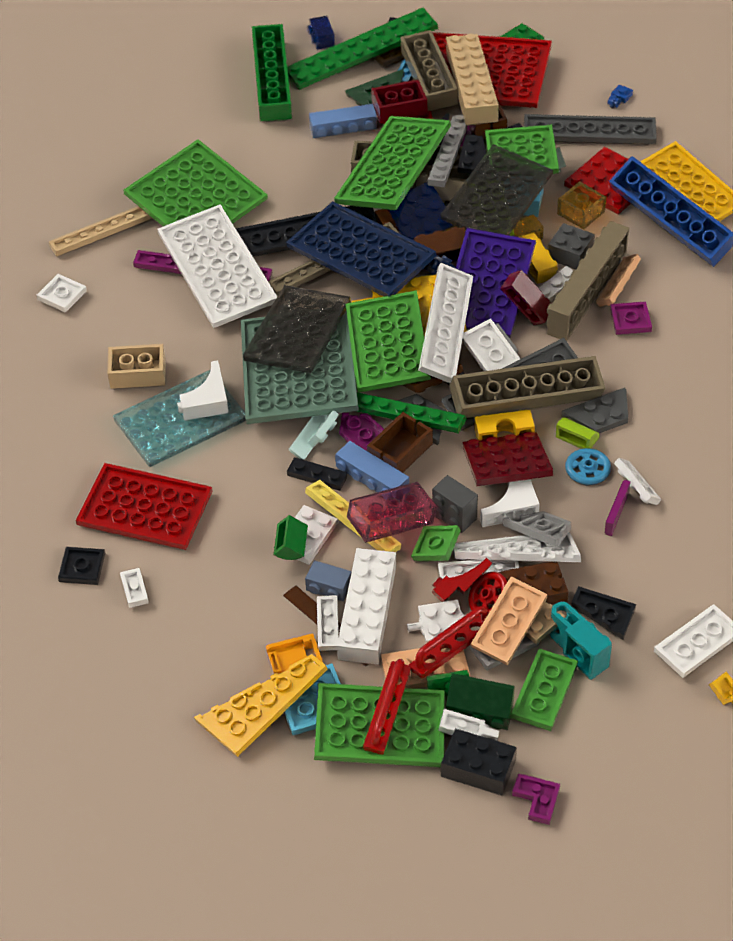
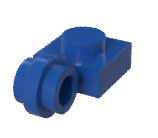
(619, 94)

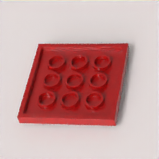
(596, 175)

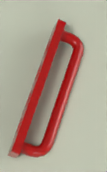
(447, 639)
(374, 741)

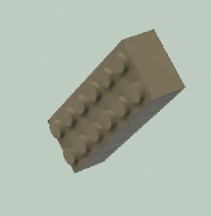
(429, 66)

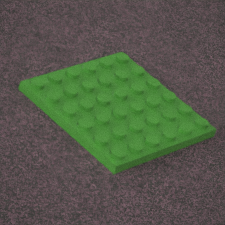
(193, 183)

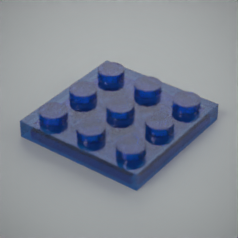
(420, 212)

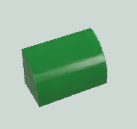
(290, 539)

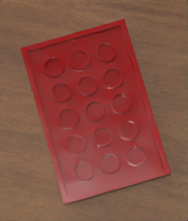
(144, 506)

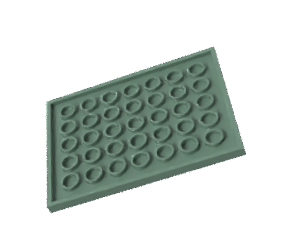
(290, 394)

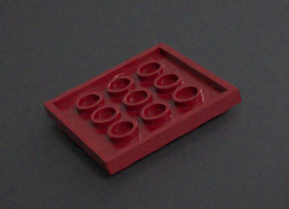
(507, 458)

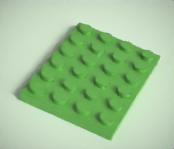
(386, 341)
(346, 715)

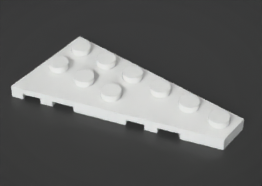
(518, 549)

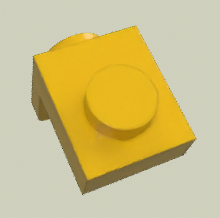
(723, 688)

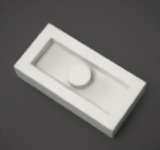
(134, 587)

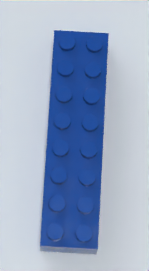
(672, 211)

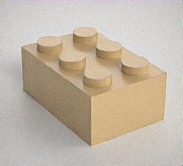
(136, 366)

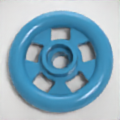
(586, 453)

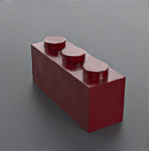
(526, 297)

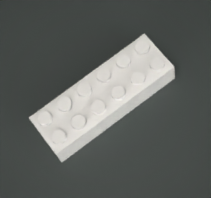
(366, 606)

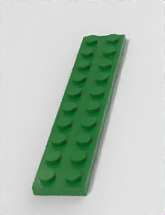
(359, 48)

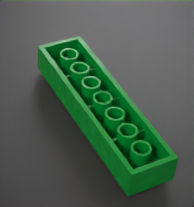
(271, 72)

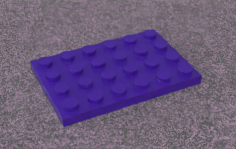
(490, 261)

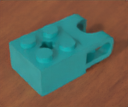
(581, 640)

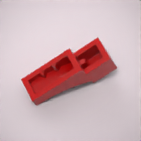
(447, 586)

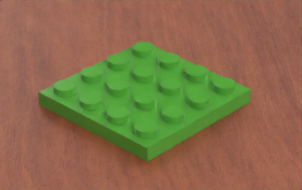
(530, 142)

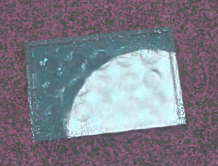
(160, 430)

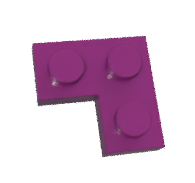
(541, 793)

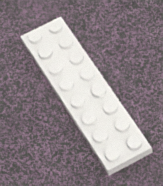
(446, 323)

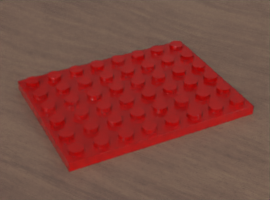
(514, 66)

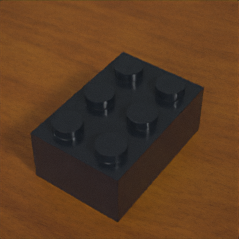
(478, 761)

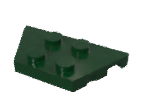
(363, 94)

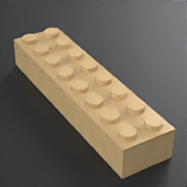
(472, 79)

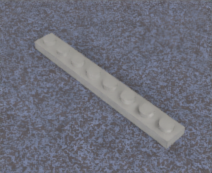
(447, 152)

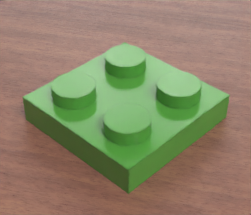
(436, 543)

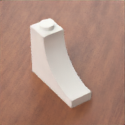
(207, 399)
(517, 501)

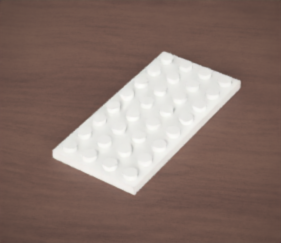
(217, 266)

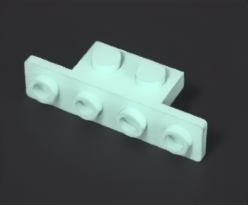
(313, 433)

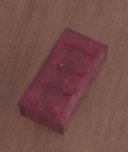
(391, 511)

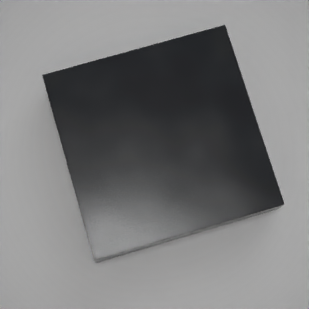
(81, 565)

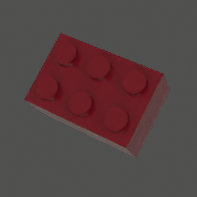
(399, 100)

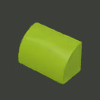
(576, 433)

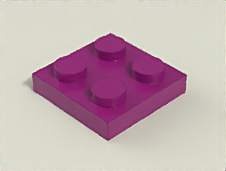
(630, 318)

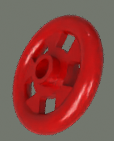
(489, 593)

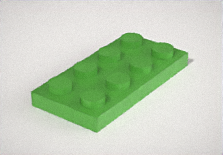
(544, 689)

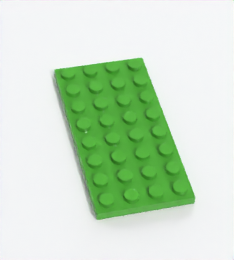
(392, 162)

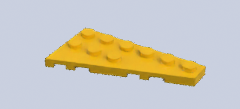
(257, 707)

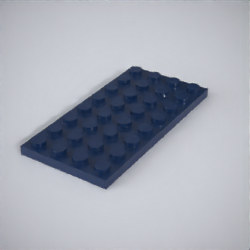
(361, 249)

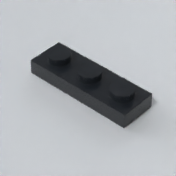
(313, 472)

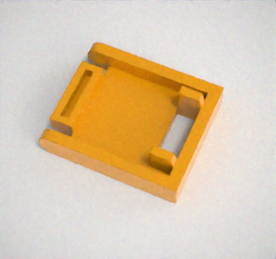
(290, 651)

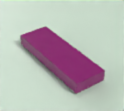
(617, 507)

